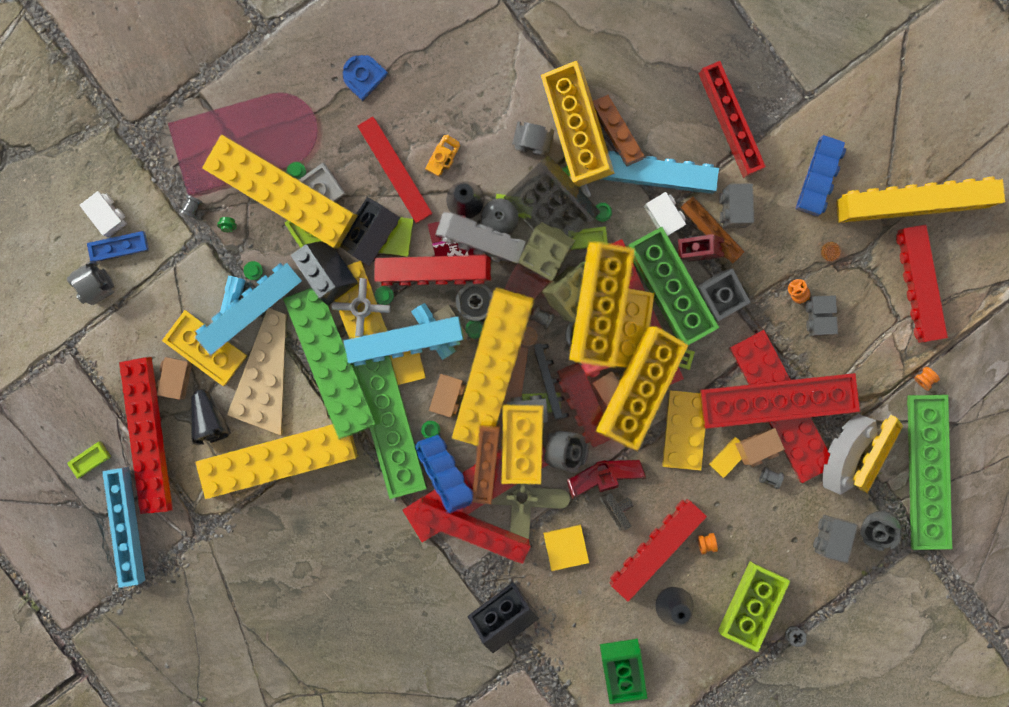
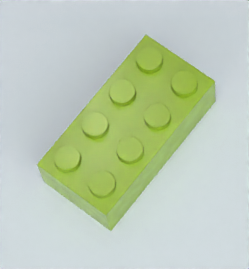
(753, 606)

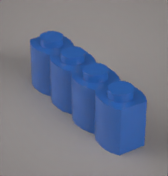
(820, 176)
(443, 473)

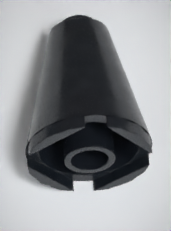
(465, 205)
(206, 419)
(674, 606)

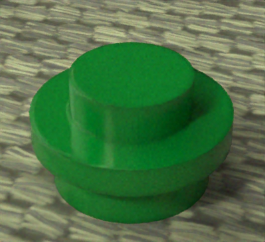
(296, 170)
(605, 212)
(227, 224)
(253, 270)
(384, 295)
(474, 329)
(430, 429)

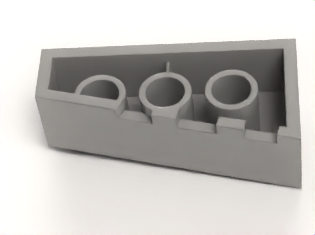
(479, 238)

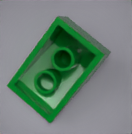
(623, 671)

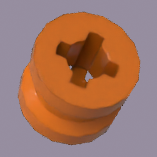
(799, 286)
(927, 378)
(707, 543)

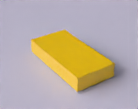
(726, 459)

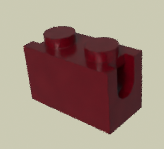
(701, 248)

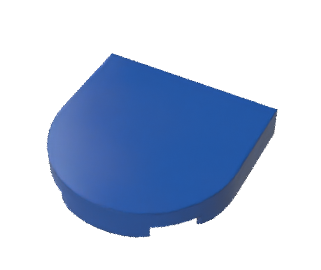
(363, 75)

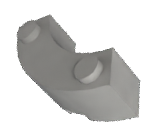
(846, 452)

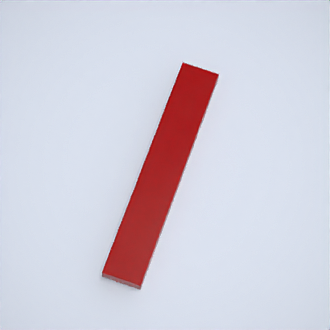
(394, 169)

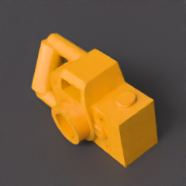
(441, 156)

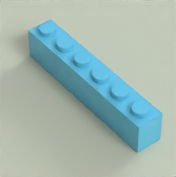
(665, 174)
(246, 310)
(404, 340)
(123, 527)

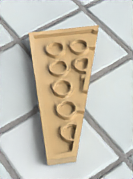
(262, 382)

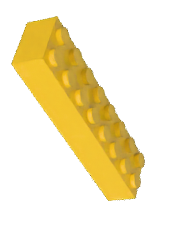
(279, 191)
(920, 200)
(492, 364)
(274, 460)

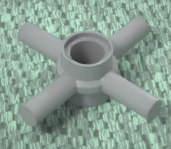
(368, 307)

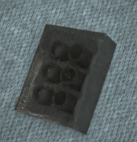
(552, 198)

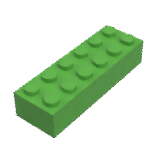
(672, 287)

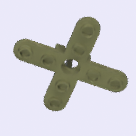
(536, 498)

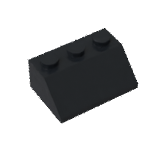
(369, 231)
(324, 270)
(502, 617)

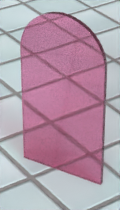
(271, 126)

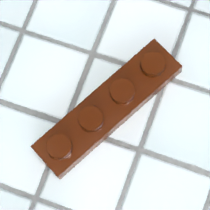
(617, 131)
(709, 226)
(485, 464)

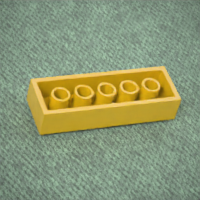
(577, 124)
(601, 304)
(642, 387)

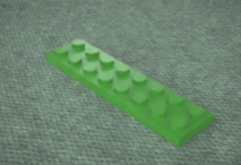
(329, 363)
(392, 429)
(929, 472)

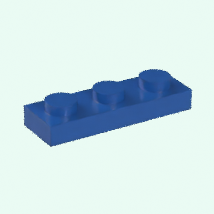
(118, 246)

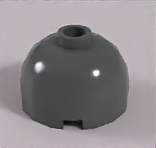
(508, 221)
(881, 531)

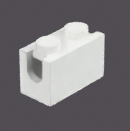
(665, 213)
(103, 214)

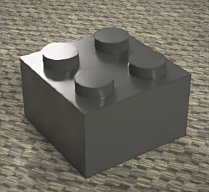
(737, 206)
(723, 294)
(835, 538)

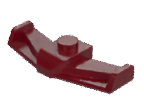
(605, 476)

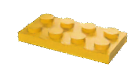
(635, 320)
(374, 321)
(219, 365)
(684, 431)
(522, 444)
(881, 448)

